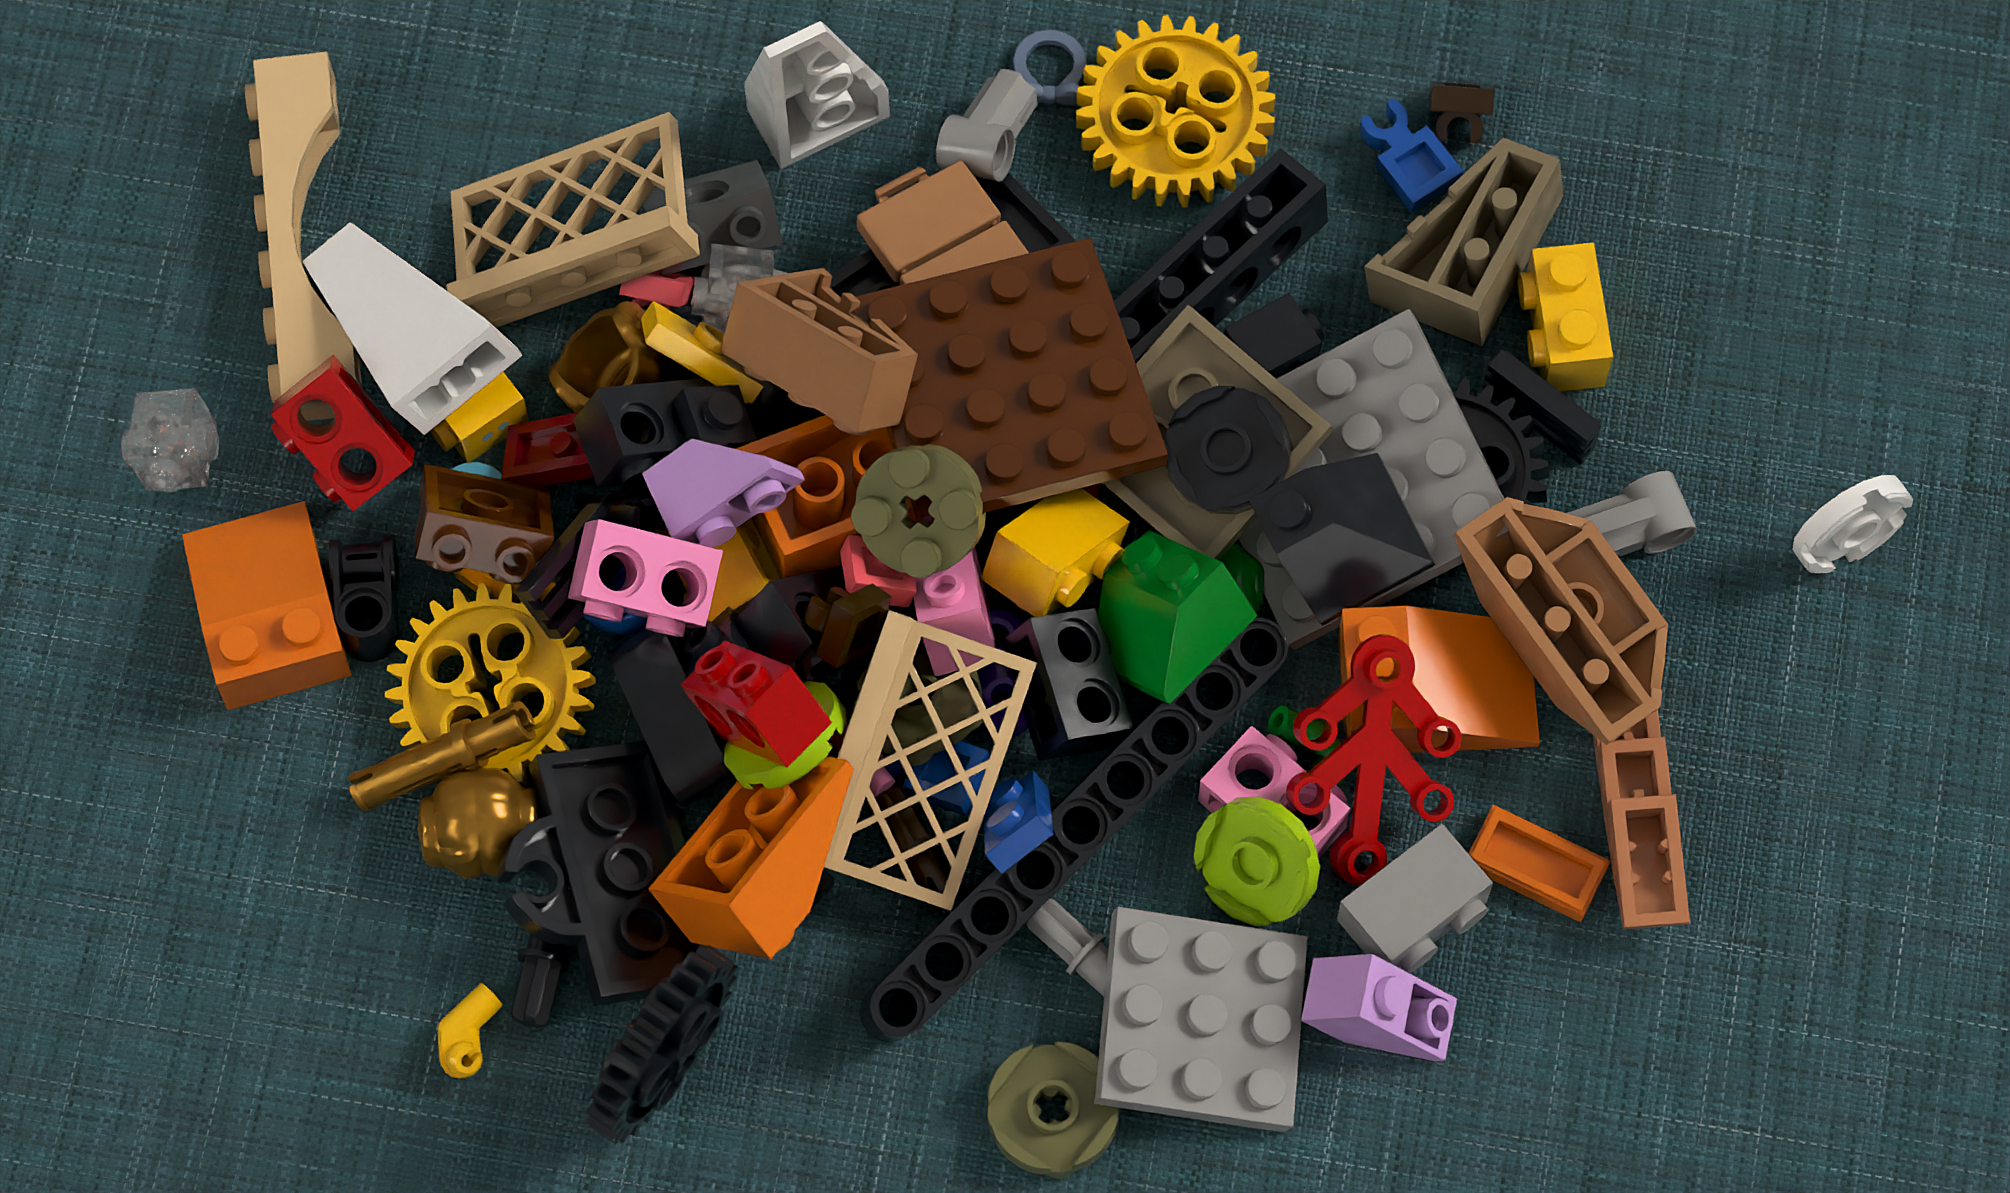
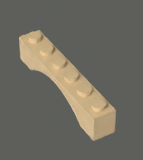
(297, 126)

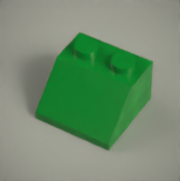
(1168, 614)

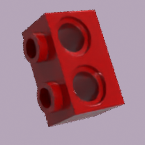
(355, 425)
(755, 703)

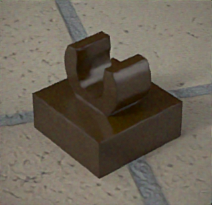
(1460, 101)
(848, 622)

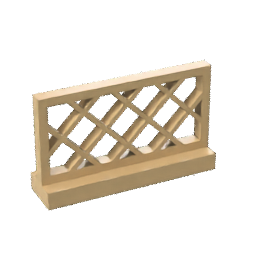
(574, 262)
(871, 726)

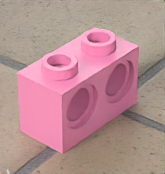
(646, 562)
(957, 604)
(1279, 764)

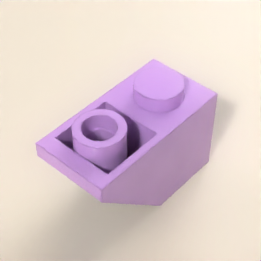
(714, 489)
(1378, 1006)

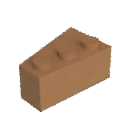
(819, 352)

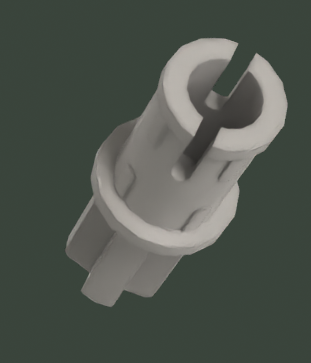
(1072, 943)

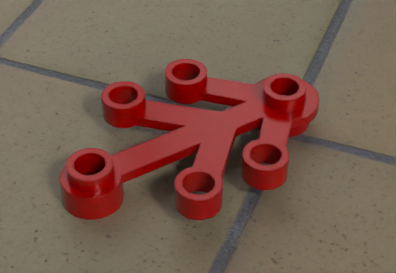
(1371, 750)

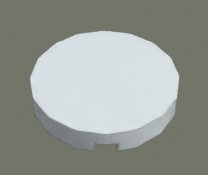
(1852, 523)

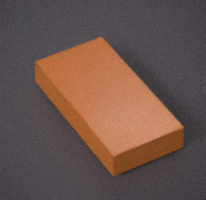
(1538, 863)

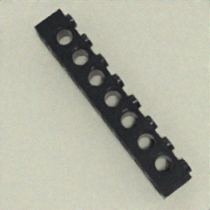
(1219, 260)

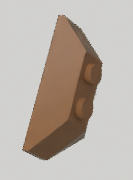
(1569, 613)

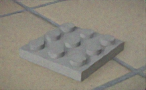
(1201, 1020)

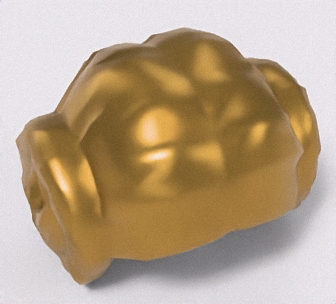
(606, 354)
(474, 820)

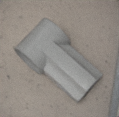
(989, 127)
(1644, 516)

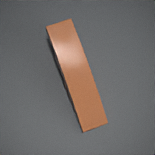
(1642, 827)

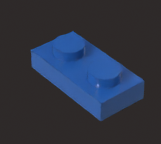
(1016, 820)

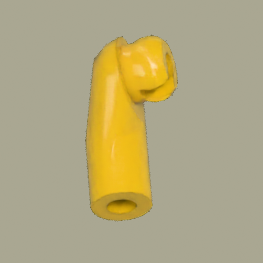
(459, 1032)

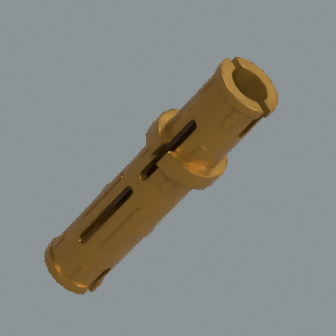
(464, 746)

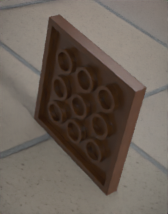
(1022, 375)

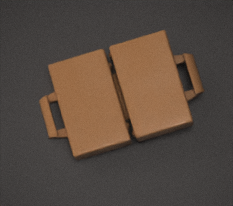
(936, 225)

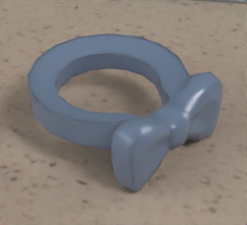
(1067, 91)

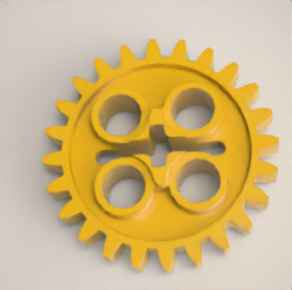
(1151, 154)
(541, 667)

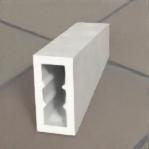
(408, 330)

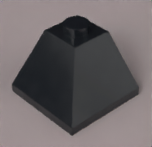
(1342, 533)

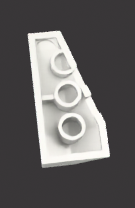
(812, 94)

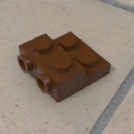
(482, 524)

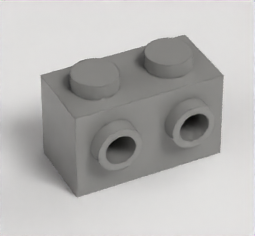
(1417, 901)

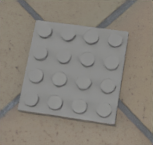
(1394, 401)

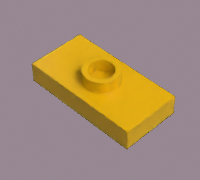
(696, 349)

